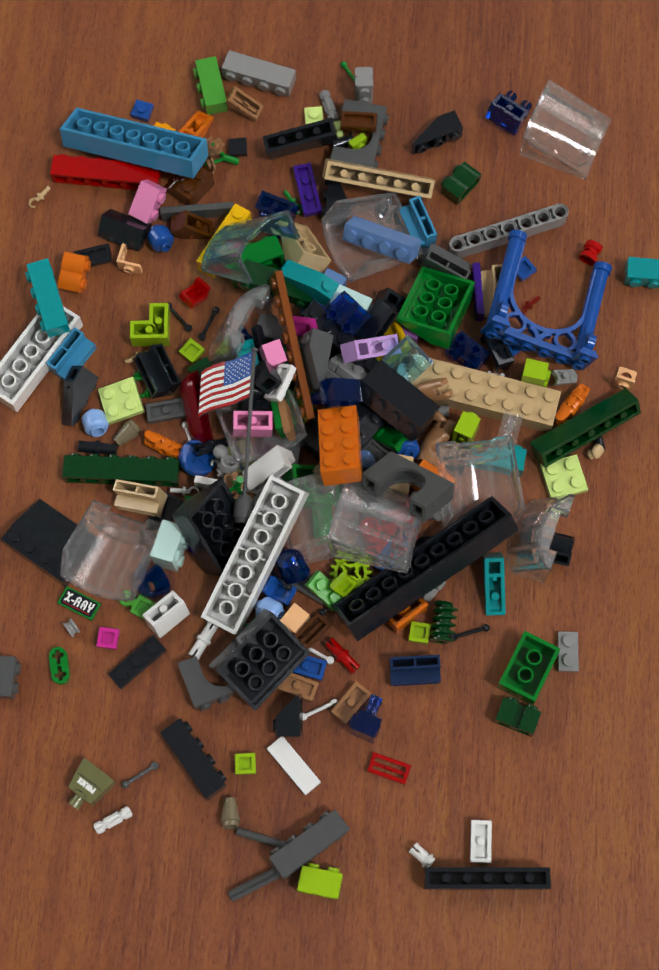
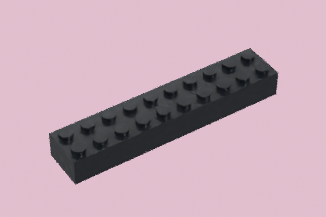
(431, 565)

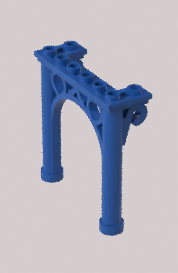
(499, 326)

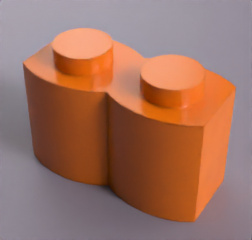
(73, 272)

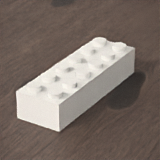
(26, 361)

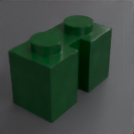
(517, 716)

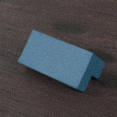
(419, 222)
(72, 352)

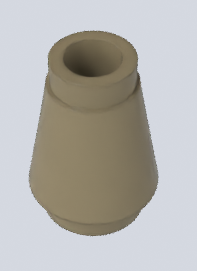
(127, 432)
(230, 815)

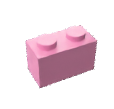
(147, 201)
(273, 353)
(260, 425)

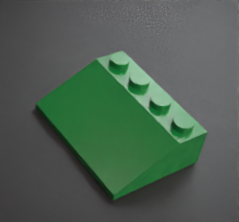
(436, 306)

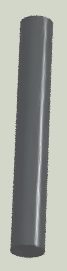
(260, 838)

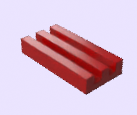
(372, 763)

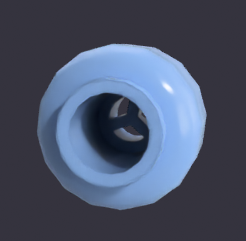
(95, 422)
(271, 605)

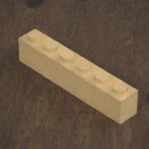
(378, 178)

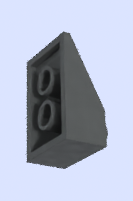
(315, 354)

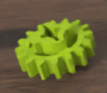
(356, 567)

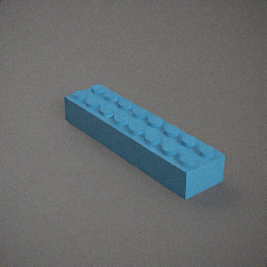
(134, 142)

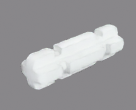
(112, 820)

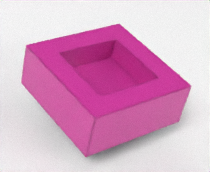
(108, 638)

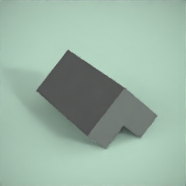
(446, 262)

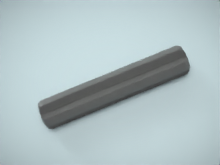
(252, 884)

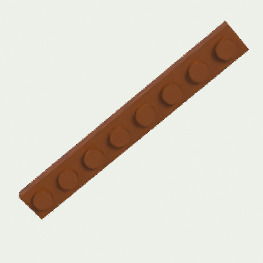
(289, 338)

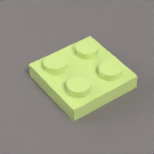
(121, 400)
(564, 477)

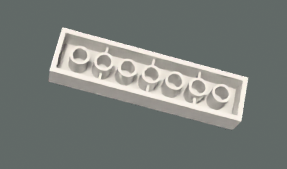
(254, 555)

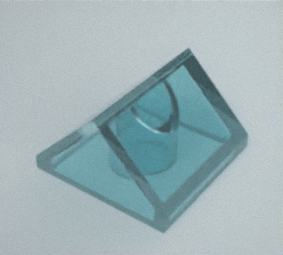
(408, 359)

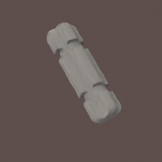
(328, 105)

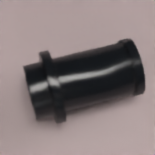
(343, 141)

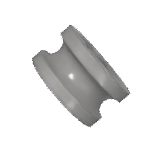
(71, 627)

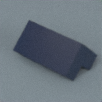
(415, 670)

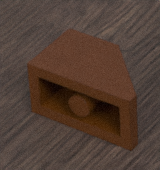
(191, 226)

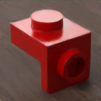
(196, 293)

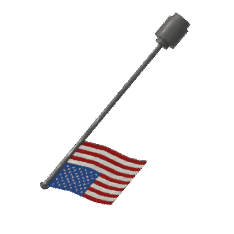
(223, 387)

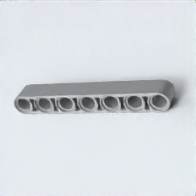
(501, 237)

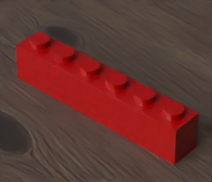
(101, 172)

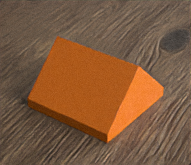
(409, 614)

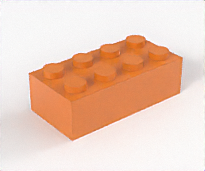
(340, 445)

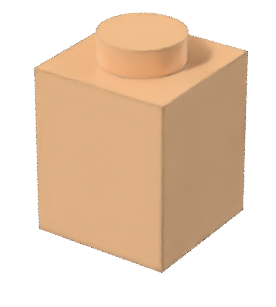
(295, 618)

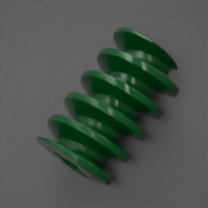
(443, 623)

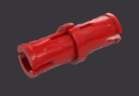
(342, 655)

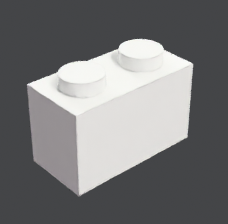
(166, 614)

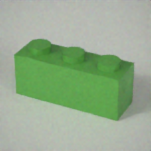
(210, 85)

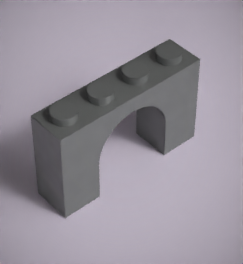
(369, 153)
(396, 469)
(199, 689)

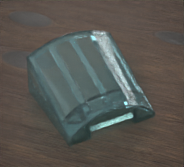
(226, 247)

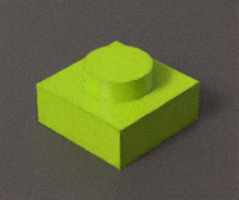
(358, 142)
(192, 351)
(343, 584)
(419, 632)
(245, 764)

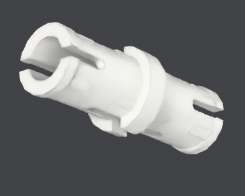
(203, 640)

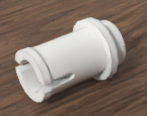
(423, 856)

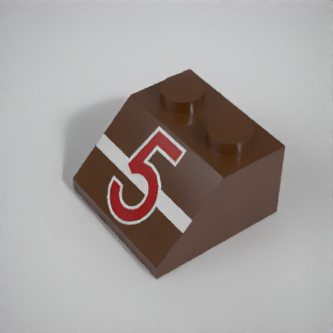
(190, 190)

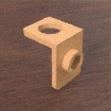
(126, 266)
(624, 382)

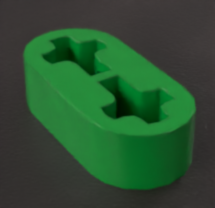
(54, 666)

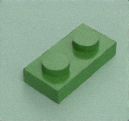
(319, 586)

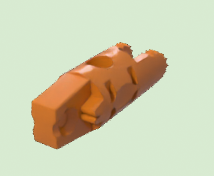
(572, 404)
(162, 444)

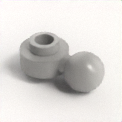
(227, 462)

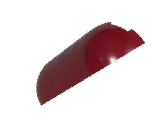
(198, 427)

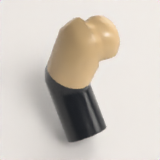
(597, 450)

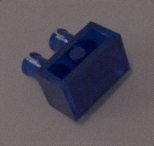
(507, 113)
(270, 204)
(348, 313)
(467, 352)
(338, 392)
(366, 723)

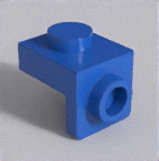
(275, 589)

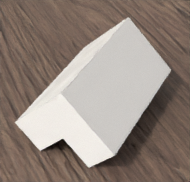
(274, 463)

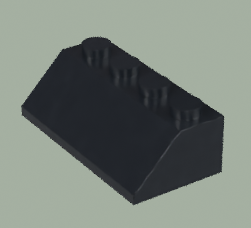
(397, 401)

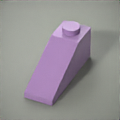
(368, 348)

